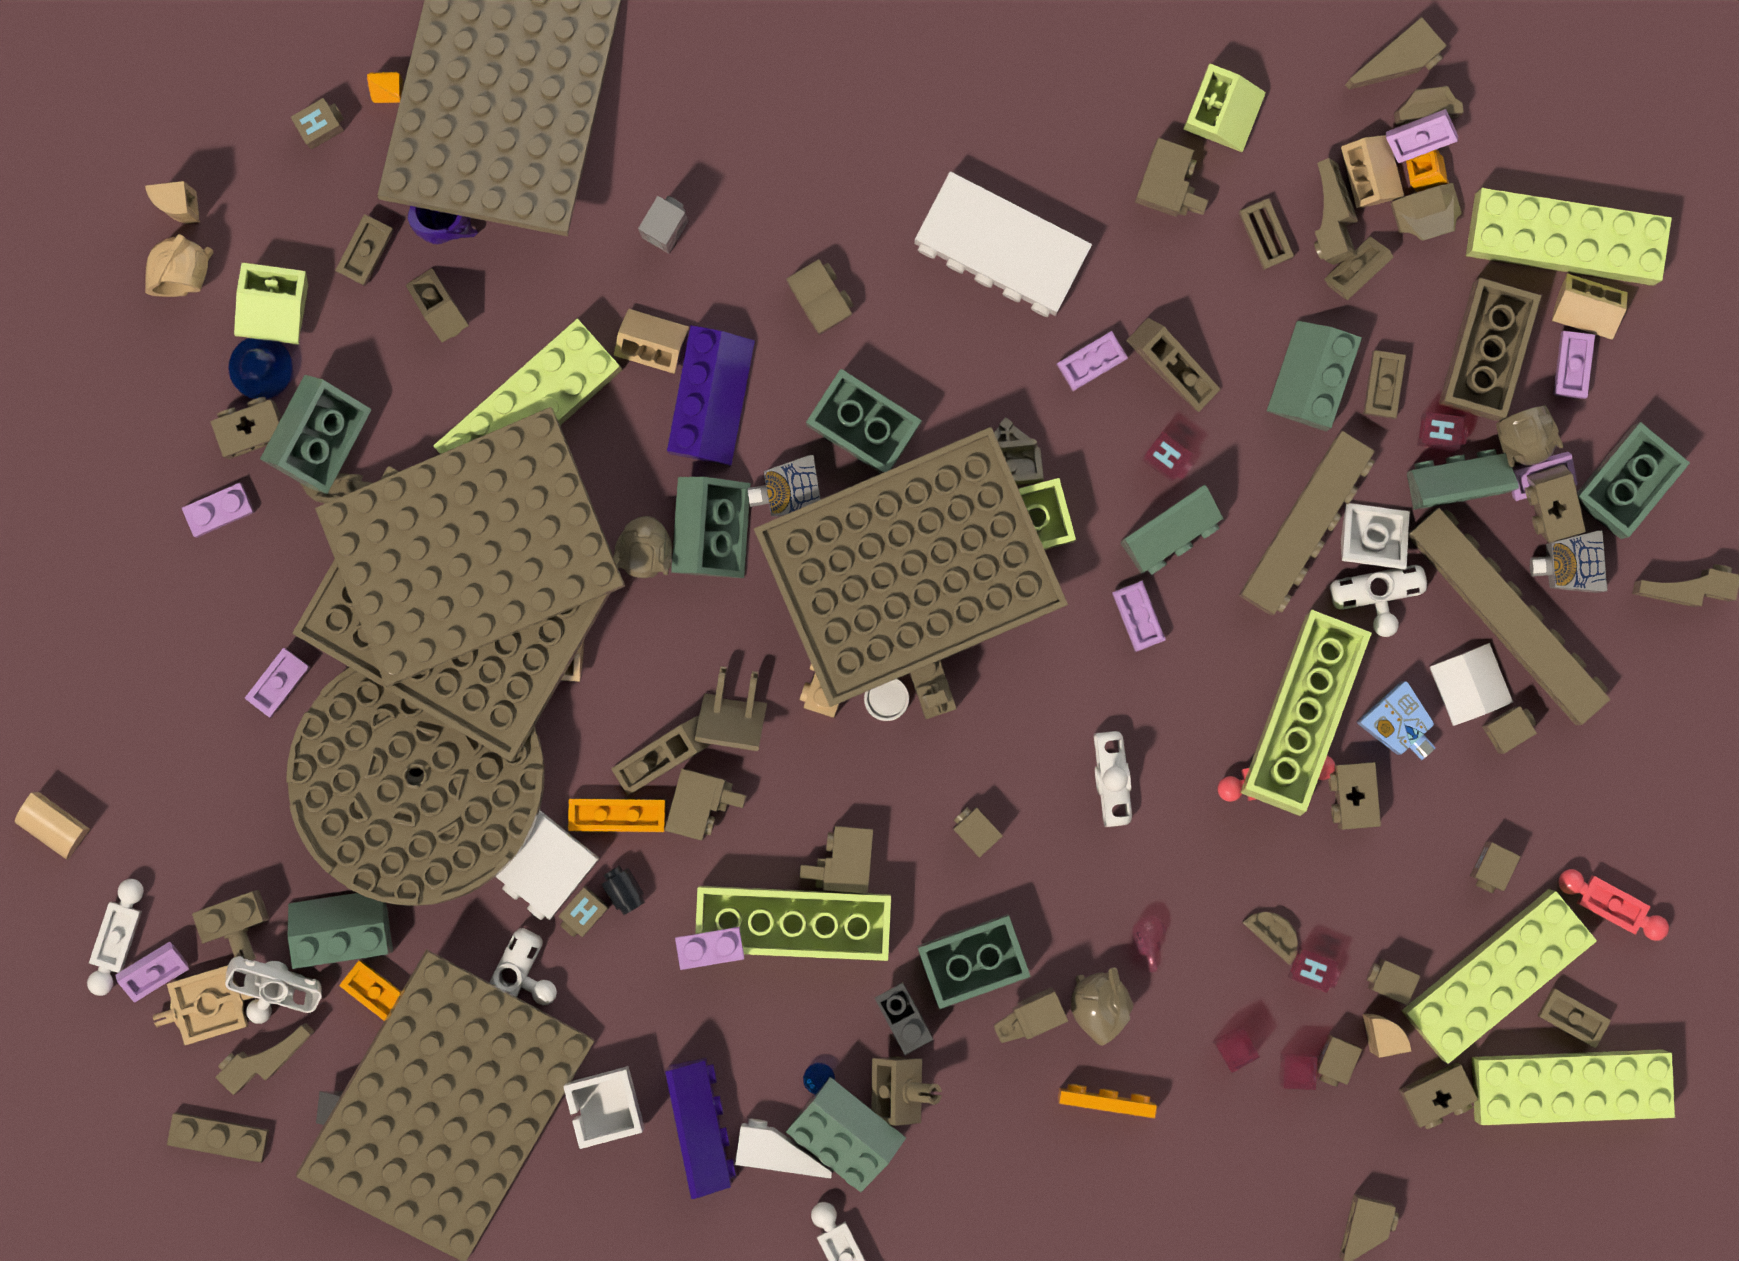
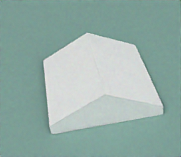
(1375, 536)
(1471, 684)

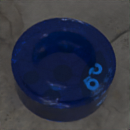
(816, 1076)

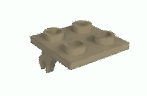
(731, 721)

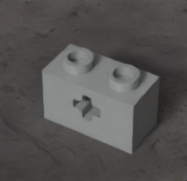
(664, 223)

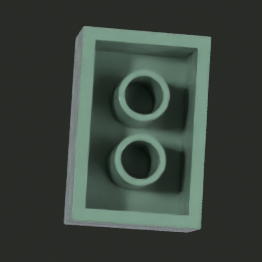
(863, 422)
(315, 434)
(1631, 480)
(973, 961)
(845, 1135)

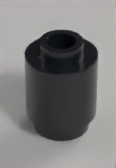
(623, 890)

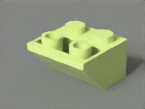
(1224, 108)
(270, 303)

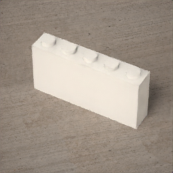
(1001, 245)
(547, 868)

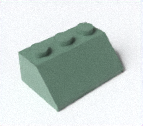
(1314, 374)
(1460, 479)
(710, 527)
(1173, 531)
(337, 930)

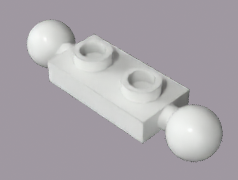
(115, 937)
(836, 1240)

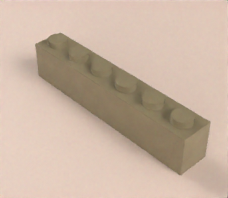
(1306, 524)

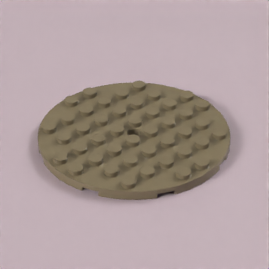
(398, 837)

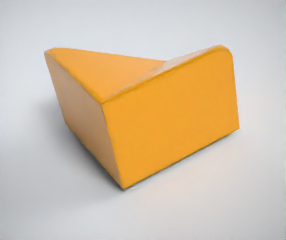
(385, 87)
(1427, 171)

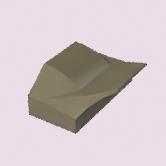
(1427, 102)
(1428, 212)

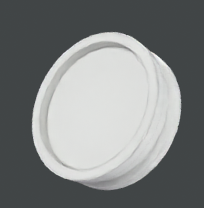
(887, 701)

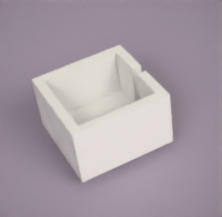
(606, 1107)

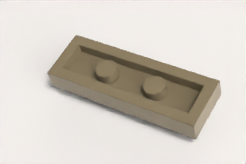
(218, 1137)

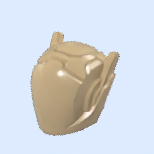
(176, 267)

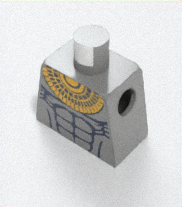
(787, 487)
(1574, 564)

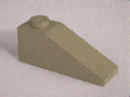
(1404, 56)
(1173, 363)
(659, 757)

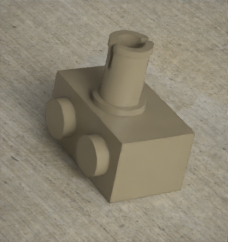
(232, 921)
(900, 1090)

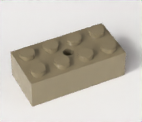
(1503, 321)

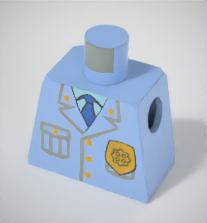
(1400, 722)

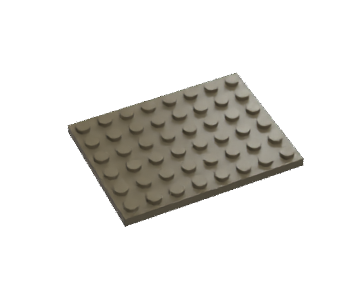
(500, 109)
(469, 547)
(910, 566)
(483, 694)
(445, 1106)

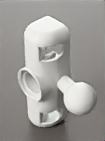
(1397, 583)
(1112, 778)
(271, 985)
(542, 991)

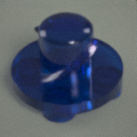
(260, 368)

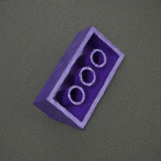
(710, 395)
(699, 1127)

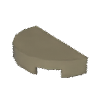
(341, 486)
(1275, 933)

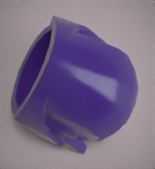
(439, 226)

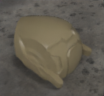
(1529, 436)
(644, 548)
(1101, 1005)

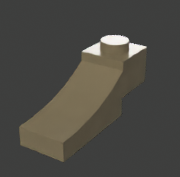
(1333, 237)
(1713, 583)
(240, 1069)

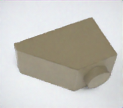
(437, 305)
(1367, 1226)

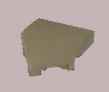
(1020, 453)

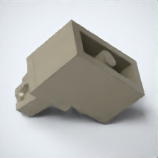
(1164, 182)
(933, 690)
(694, 800)
(849, 864)
(1032, 1017)

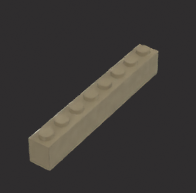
(1508, 616)

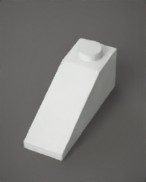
(772, 1150)

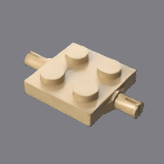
(204, 1006)

